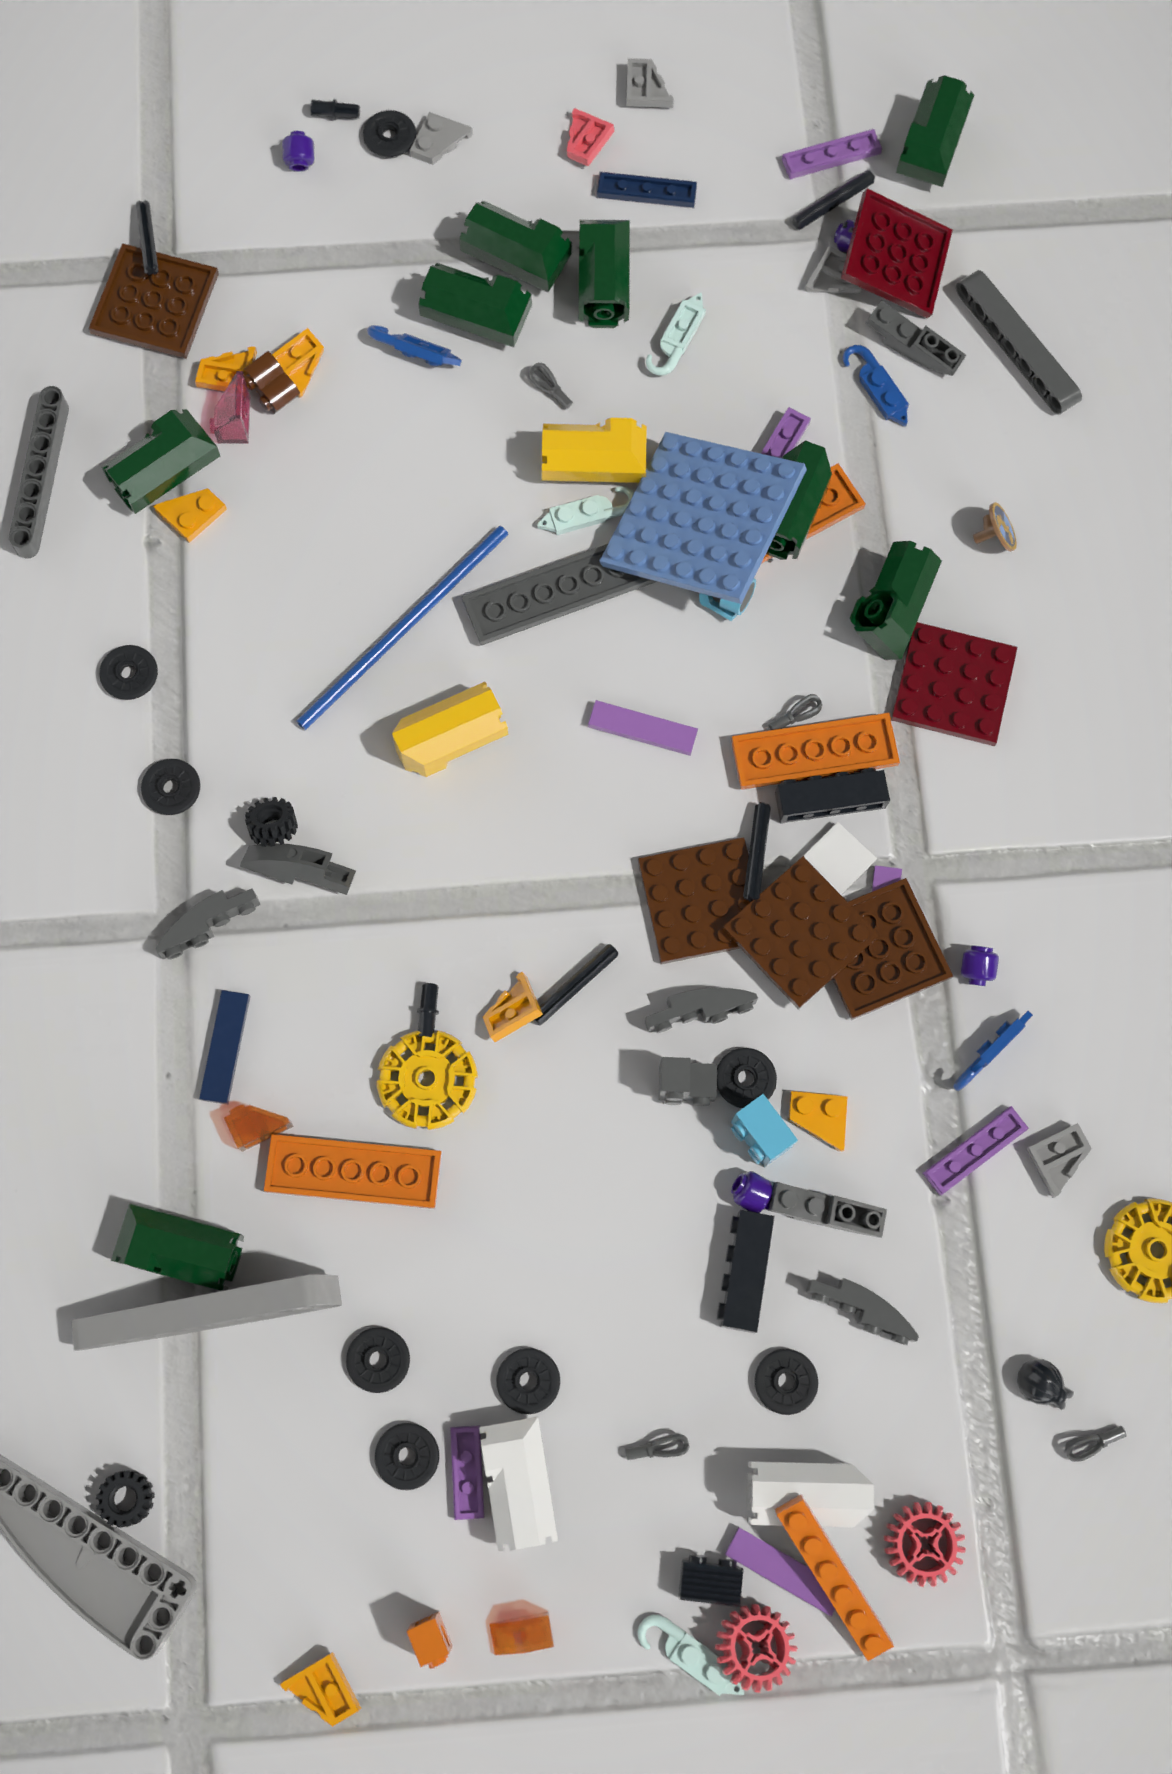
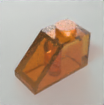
(254, 1125)
(522, 1634)

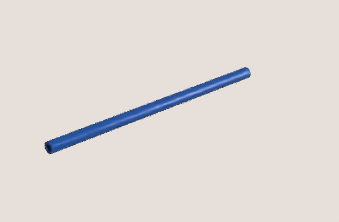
(402, 628)

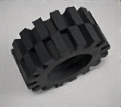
(273, 832)
(143, 1498)

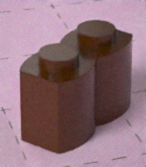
(270, 382)

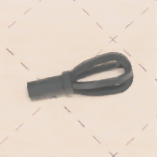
(556, 391)
(789, 717)
(1102, 1438)
(649, 1449)

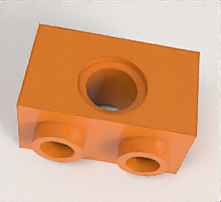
(430, 1641)

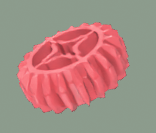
(934, 1532)
(776, 1661)

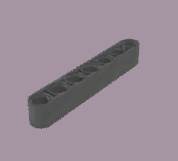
(1018, 342)
(43, 482)

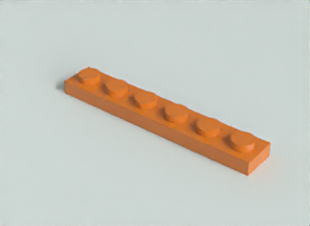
(834, 1577)

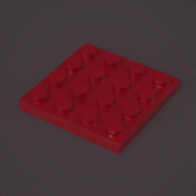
(897, 253)
(954, 684)

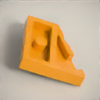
(300, 358)
(219, 371)
(191, 512)
(512, 1010)
(820, 1115)
(324, 1690)

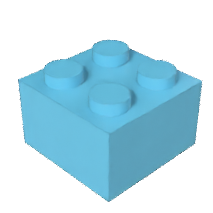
(762, 1131)

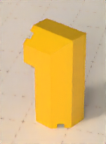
(594, 452)
(448, 730)

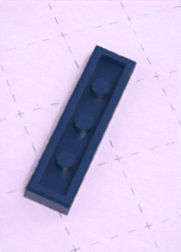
(646, 189)
(224, 1047)

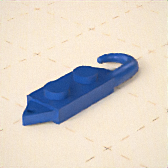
(414, 347)
(879, 386)
(989, 1050)

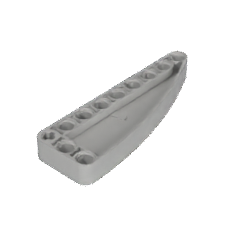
(208, 1311)
(90, 1579)

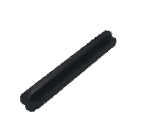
(833, 199)
(147, 237)
(757, 852)
(576, 983)

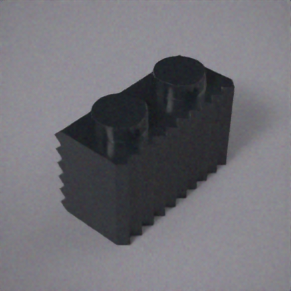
(710, 1581)

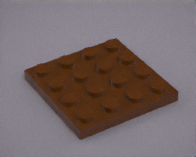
(152, 309)
(694, 896)
(800, 932)
(899, 961)

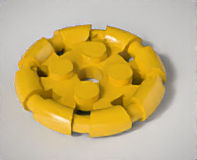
(432, 1095)
(1138, 1249)

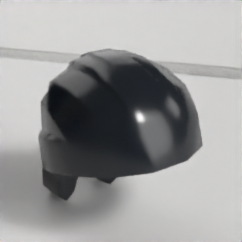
(1043, 1383)

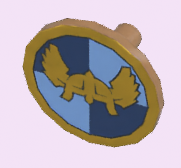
(997, 525)

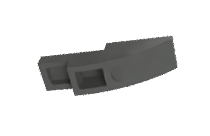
(917, 344)
(303, 862)
(194, 926)
(711, 1003)
(827, 1210)
(874, 1314)

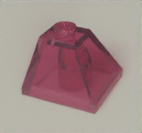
(232, 413)

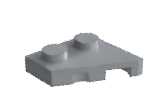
(645, 85)
(437, 138)
(828, 274)
(1059, 1157)

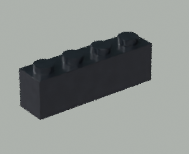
(832, 795)
(746, 1272)

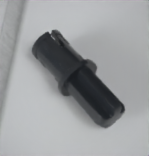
(334, 109)
(427, 1009)

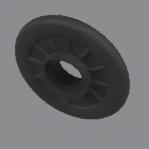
(385, 121)
(128, 688)
(170, 770)
(745, 1060)
(396, 1363)
(804, 1375)
(509, 1377)
(387, 1456)

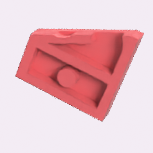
(587, 136)

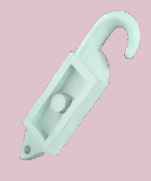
(679, 334)
(583, 513)
(690, 1655)

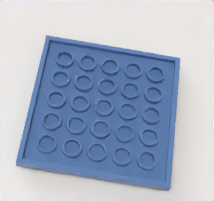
(703, 516)

